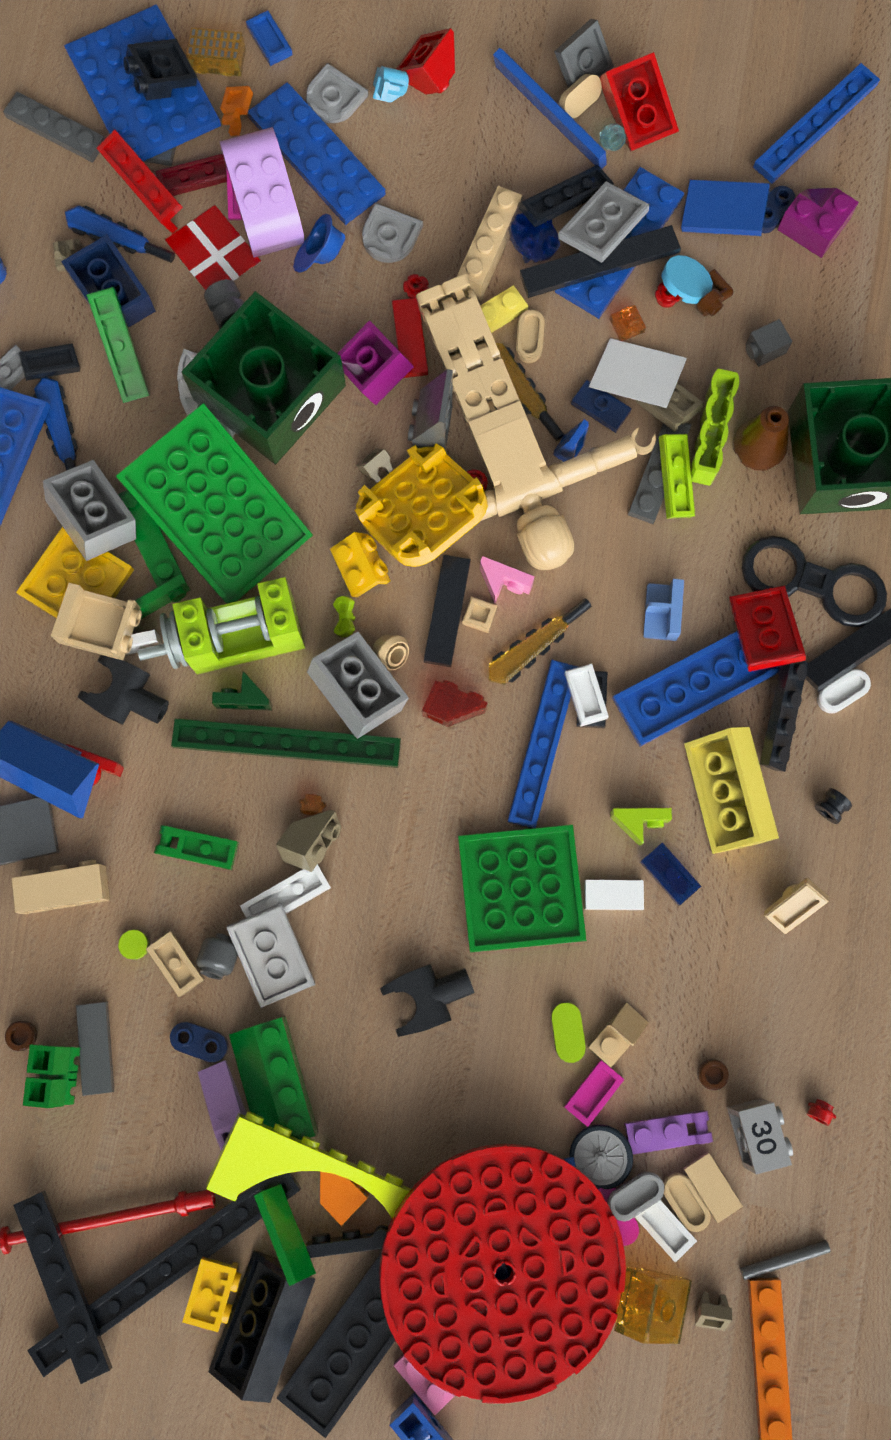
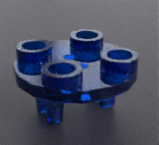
(533, 242)

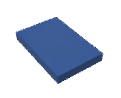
(725, 207)

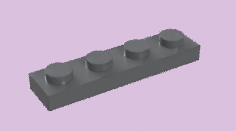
(53, 126)
(651, 489)

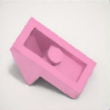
(497, 574)

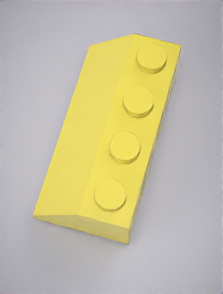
(731, 790)

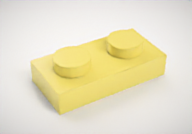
(503, 308)

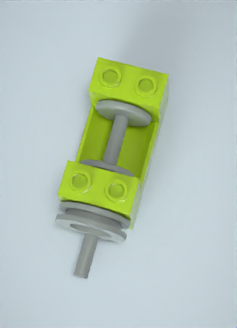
(230, 632)

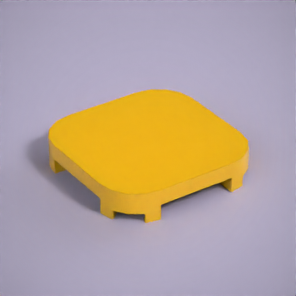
(422, 506)

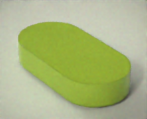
(568, 1032)

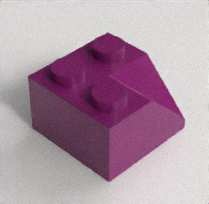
(817, 218)
(373, 363)

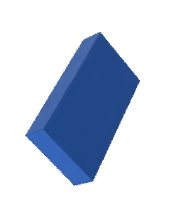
(269, 38)

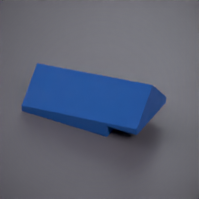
(46, 768)

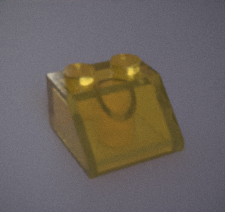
(653, 1306)

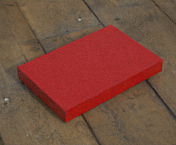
(767, 628)

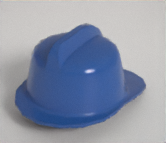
(320, 246)

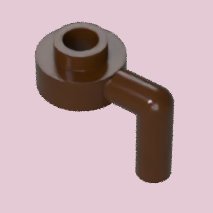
(712, 302)

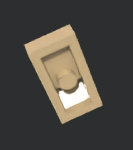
(618, 1035)

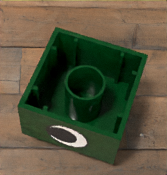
(265, 377)
(842, 445)

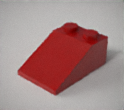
(639, 101)

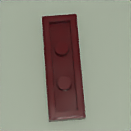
(194, 175)

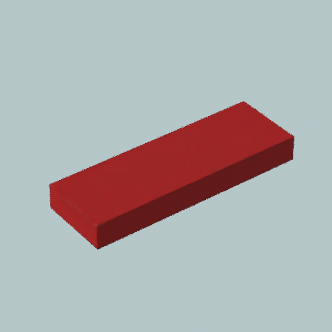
(410, 335)

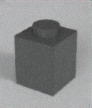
(768, 343)

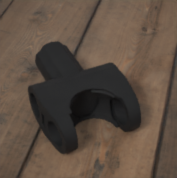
(125, 694)
(430, 996)

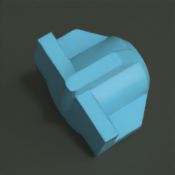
(389, 84)

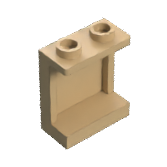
(96, 622)

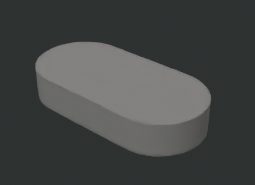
(636, 1196)

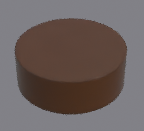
(20, 1035)
(713, 1074)

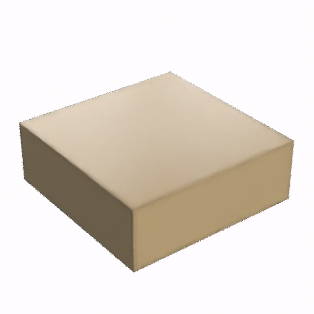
(479, 614)

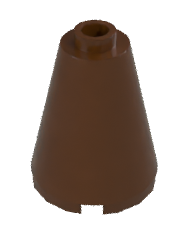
(763, 439)

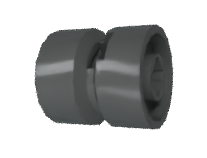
(223, 300)

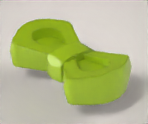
(345, 626)

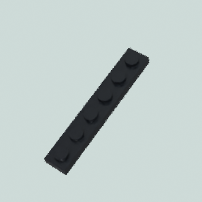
(63, 1287)

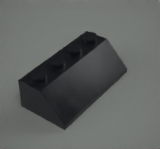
(260, 1330)

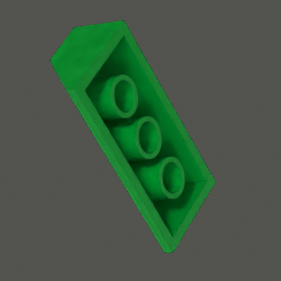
(273, 1077)

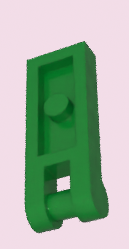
(197, 847)

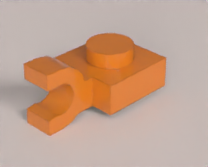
(235, 103)

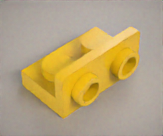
(210, 1294)

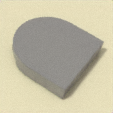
(334, 95)
(390, 234)

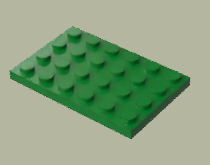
(214, 505)

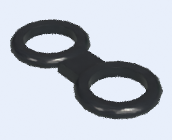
(817, 580)

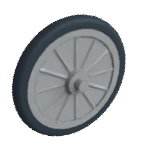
(602, 1155)

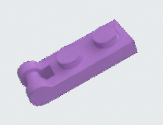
(667, 1132)

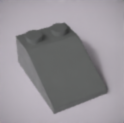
(433, 412)

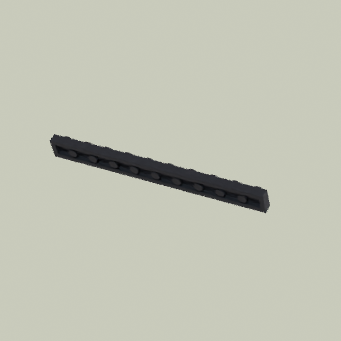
(165, 1268)

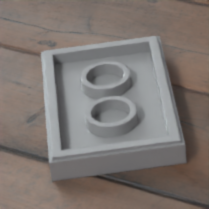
(603, 221)
(270, 955)

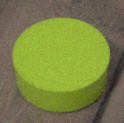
(133, 944)

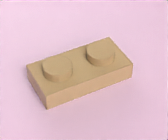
(175, 964)

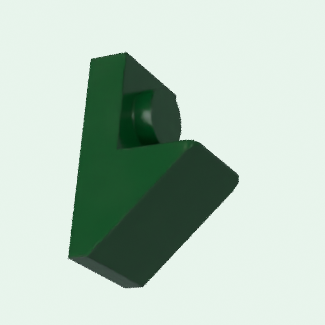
(249, 699)

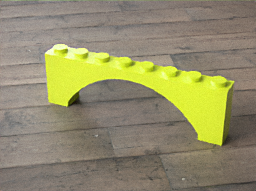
(261, 1152)

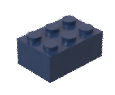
(103, 267)

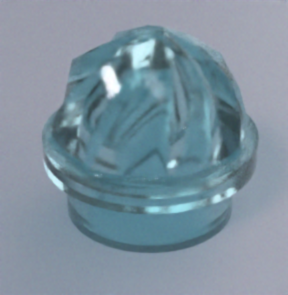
(612, 136)

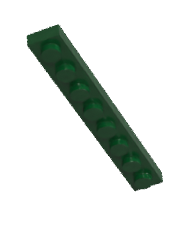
(286, 743)

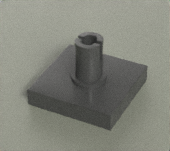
(584, 53)

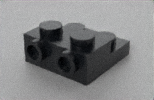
(158, 68)

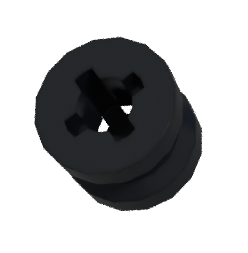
(833, 806)

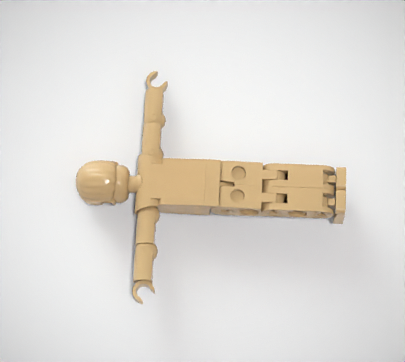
(503, 429)

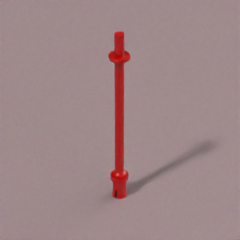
(181, 1204)

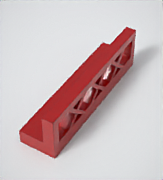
(140, 179)

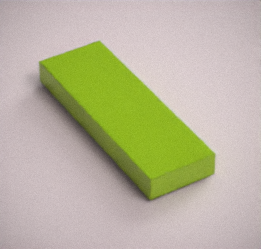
(676, 476)

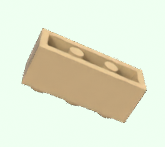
(60, 887)

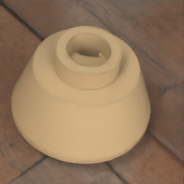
(391, 651)

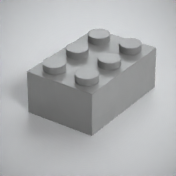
(89, 510)
(357, 684)

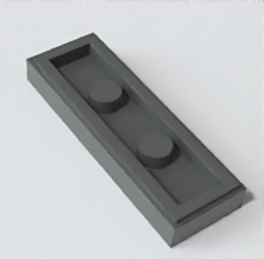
(95, 1048)

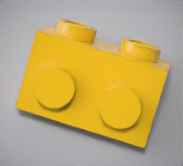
(360, 563)

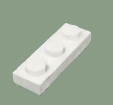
(290, 892)

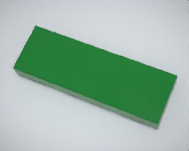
(284, 1234)

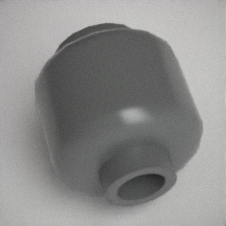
(217, 956)

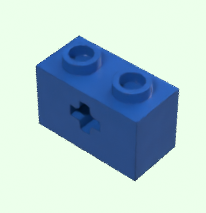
(415, 1422)

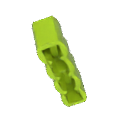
(714, 426)

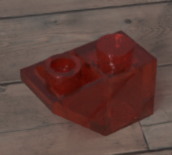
(451, 706)

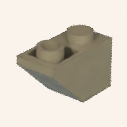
(308, 840)

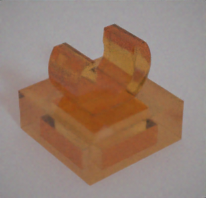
(627, 323)

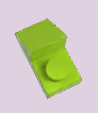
(632, 820)

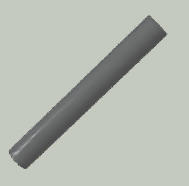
(785, 1260)

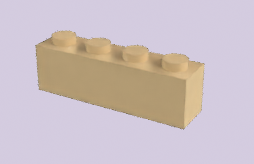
(490, 240)

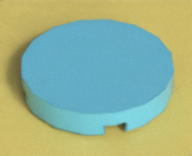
(686, 278)

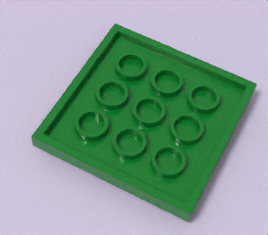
(521, 888)

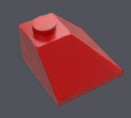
(431, 62)

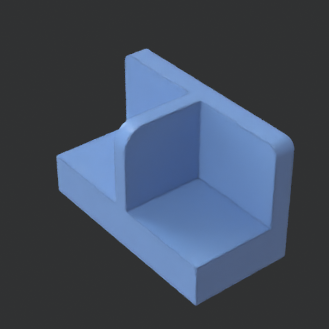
(663, 610)

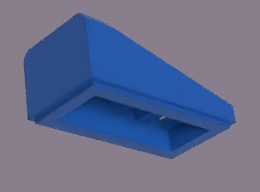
(572, 442)

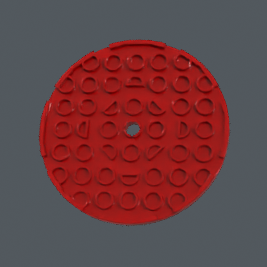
(514, 1333)

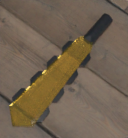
(531, 401)
(522, 654)

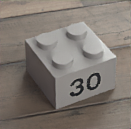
(760, 1135)

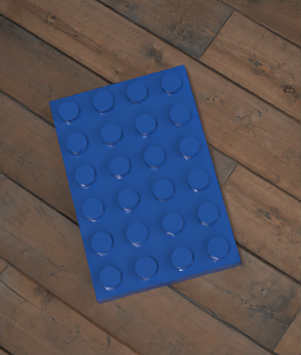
(145, 125)

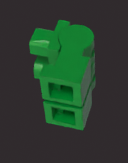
(55, 1078)

